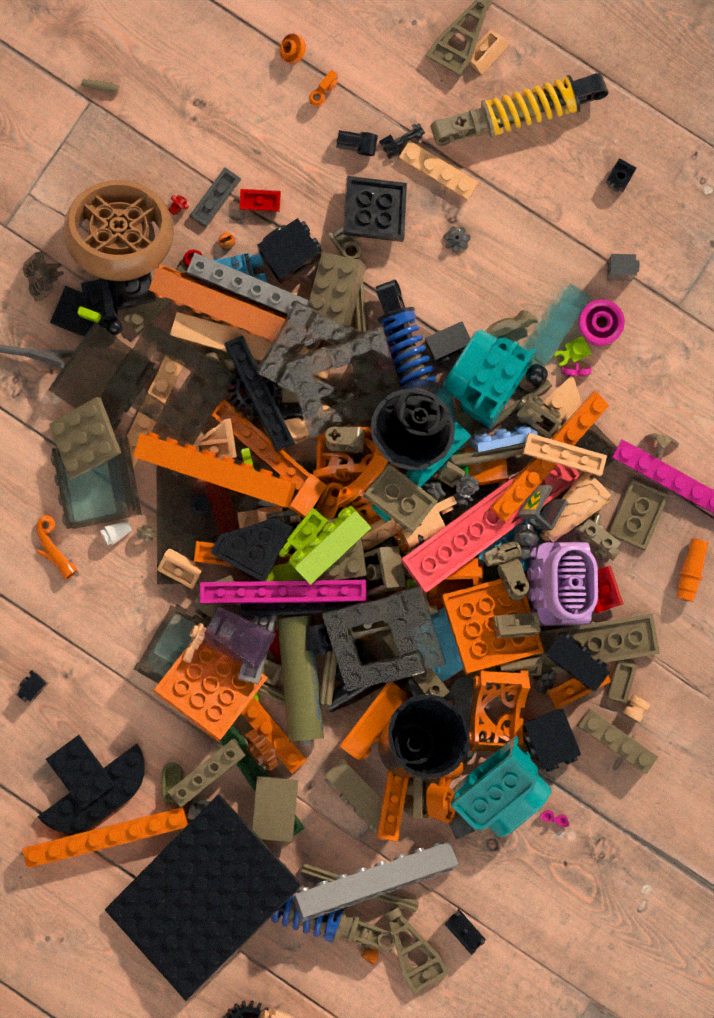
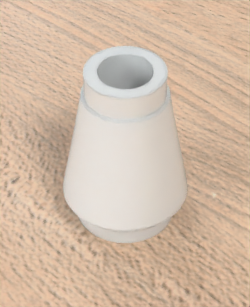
(115, 532)

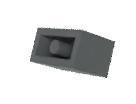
(622, 267)
(448, 342)

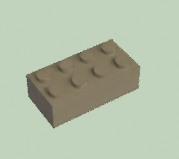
(337, 287)

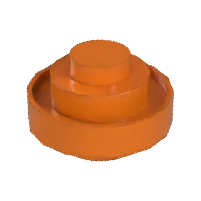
(292, 48)

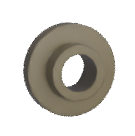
(146, 533)

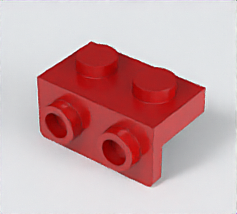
(608, 590)

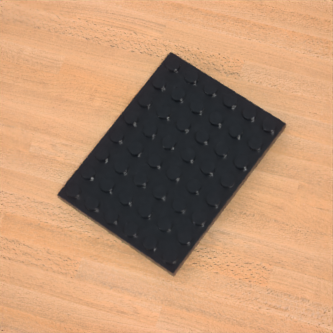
(203, 897)

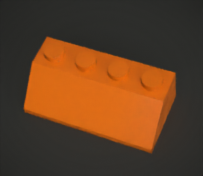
(373, 721)

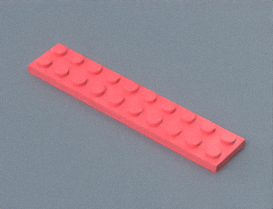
(472, 533)

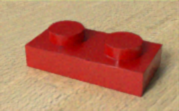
(260, 200)

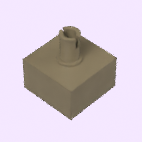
(384, 571)

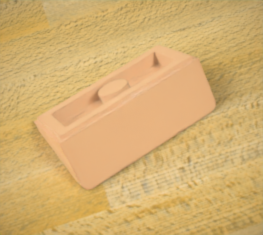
(487, 51)
(180, 568)

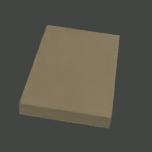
(400, 498)
(638, 514)
(275, 808)

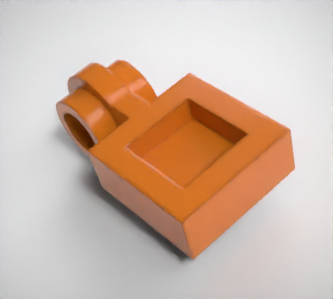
(326, 84)

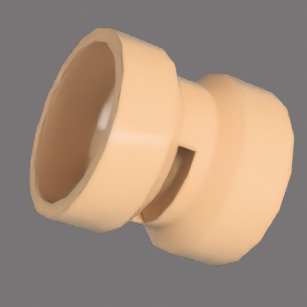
(636, 708)

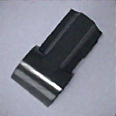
(362, 143)

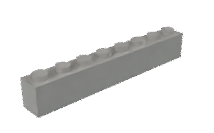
(375, 881)

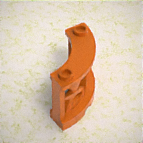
(334, 471)
(361, 485)
(519, 686)

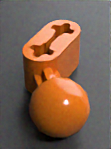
(440, 797)

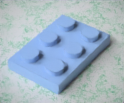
(501, 438)

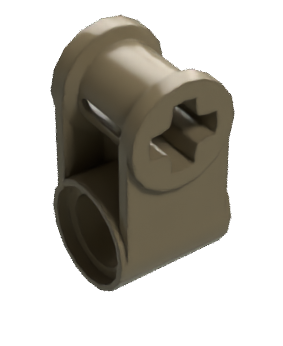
(344, 242)
(347, 439)
(513, 576)

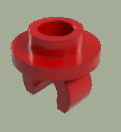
(179, 203)

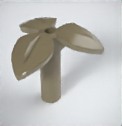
(663, 441)

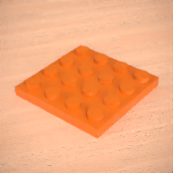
(472, 626)
(207, 690)

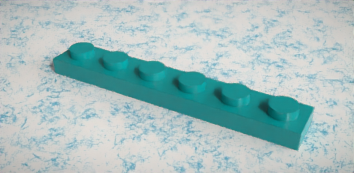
(421, 476)

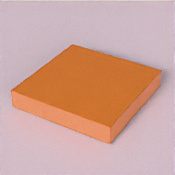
(490, 471)

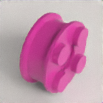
(601, 309)

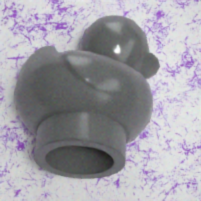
(526, 537)

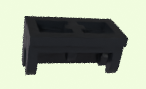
(464, 931)

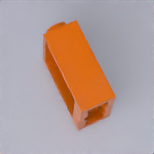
(465, 577)

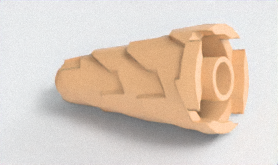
(583, 501)

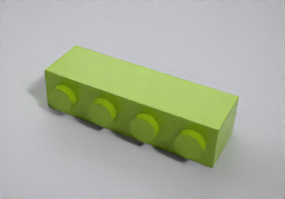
(330, 544)

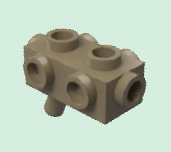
(534, 412)
(599, 540)

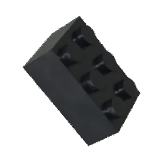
(577, 662)

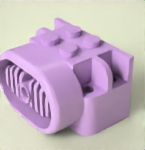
(562, 583)

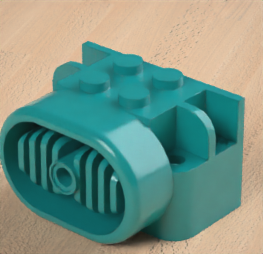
(487, 375)
(501, 791)

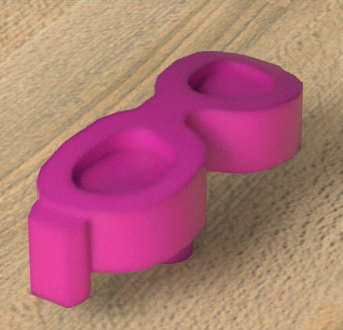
(584, 372)
(561, 819)

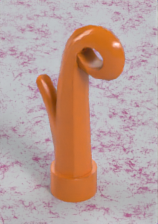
(52, 553)

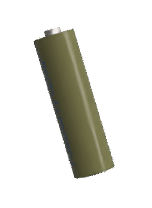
(300, 681)

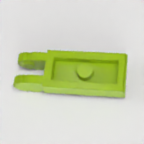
(310, 526)

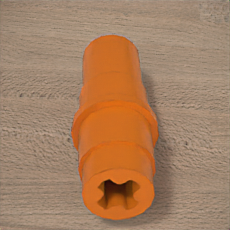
(692, 570)

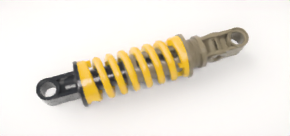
(496, 114)

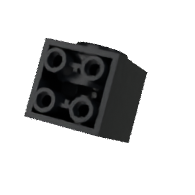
(289, 250)
(551, 740)

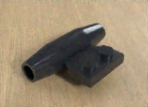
(341, 697)

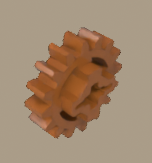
(261, 749)

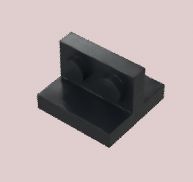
(100, 299)

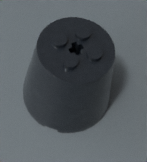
(409, 437)
(437, 735)

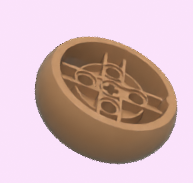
(121, 218)

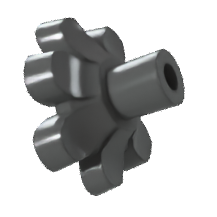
(457, 243)
(544, 681)

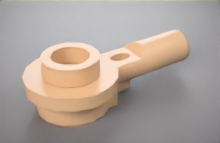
(197, 635)

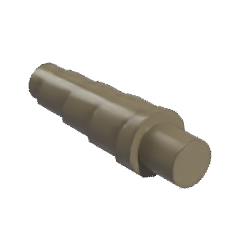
(104, 86)

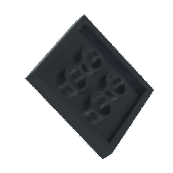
(375, 209)

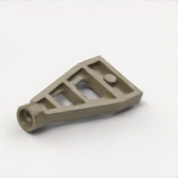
(450, 57)
(427, 972)

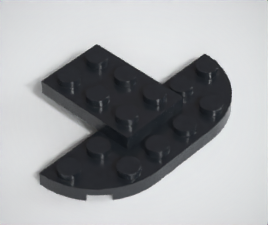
(92, 788)

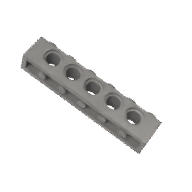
(242, 284)

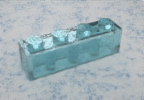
(558, 323)

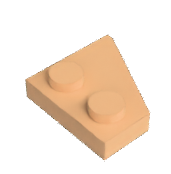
(565, 399)
(218, 440)

